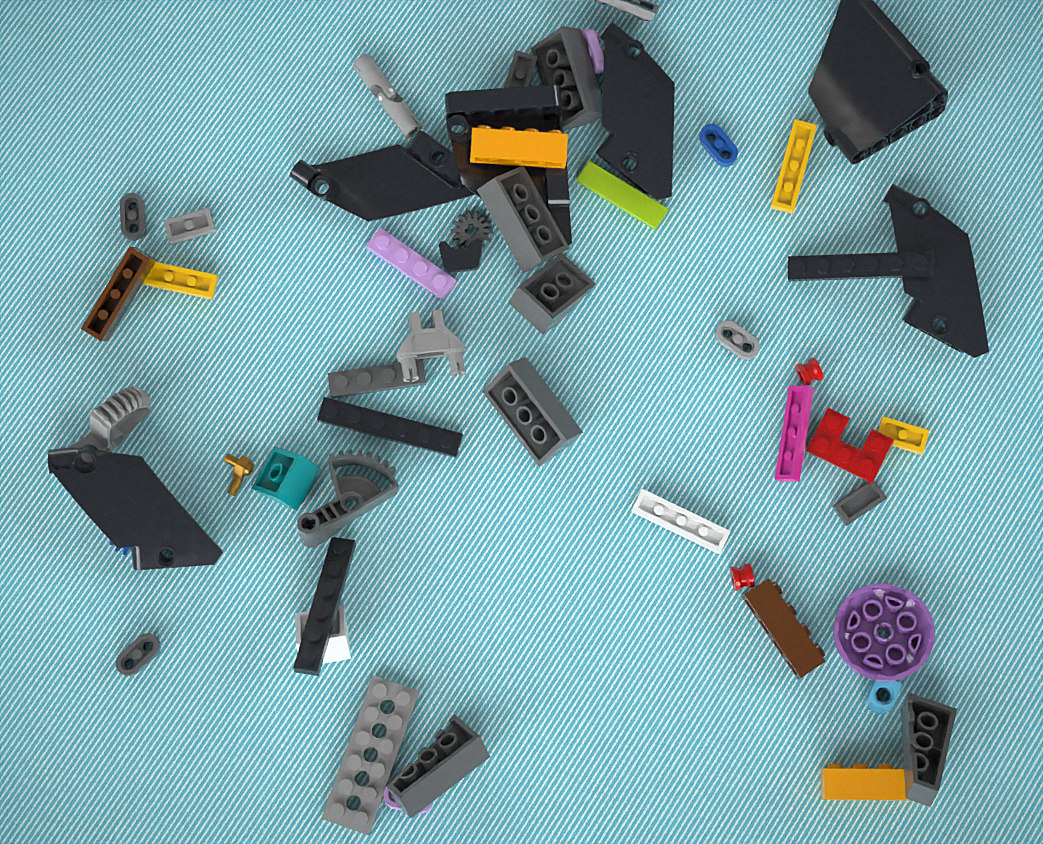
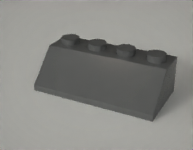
(566, 63)
(523, 218)
(532, 411)

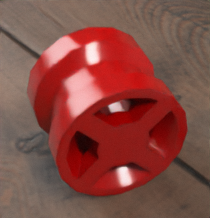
(809, 371)
(742, 577)

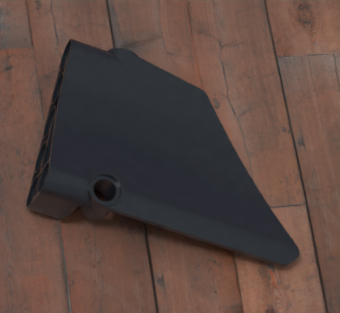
(872, 83)

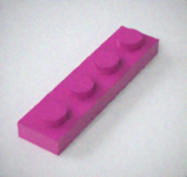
(794, 433)

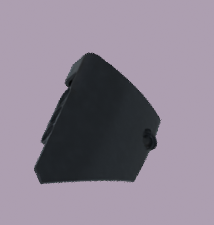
(516, 108)

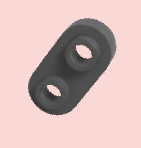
(132, 218)
(137, 652)

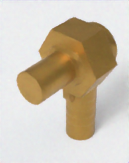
(243, 467)

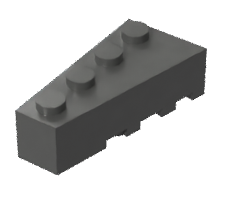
(925, 741)

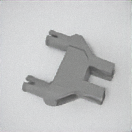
(430, 344)

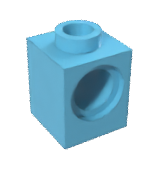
(892, 689)

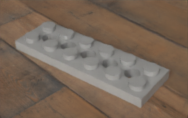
(355, 762)

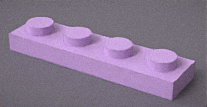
(411, 264)

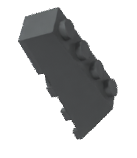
(438, 767)

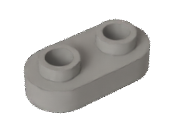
(738, 339)

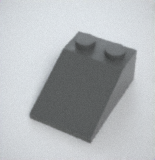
(551, 293)

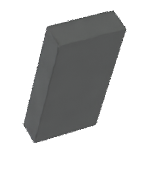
(859, 502)

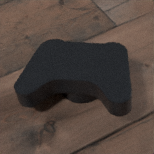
(463, 258)

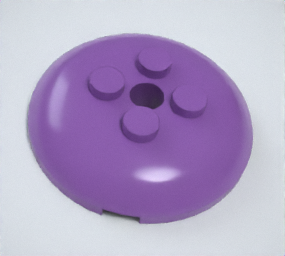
(888, 609)

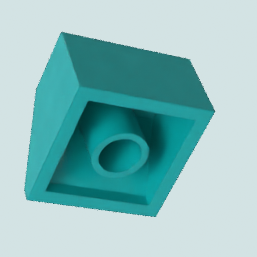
(286, 478)

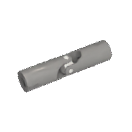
(387, 96)

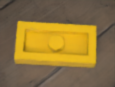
(904, 435)

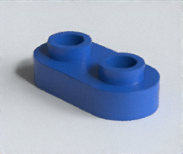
(720, 145)

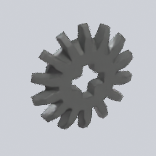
(465, 238)

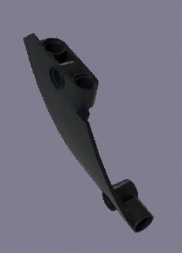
(637, 114)
(387, 179)
(954, 289)
(133, 508)

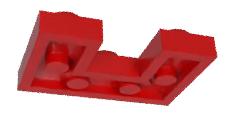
(829, 447)

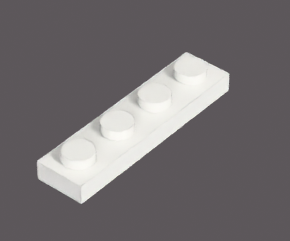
(680, 521)

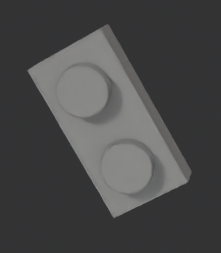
(189, 226)

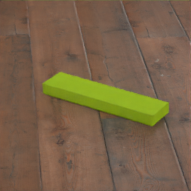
(622, 195)

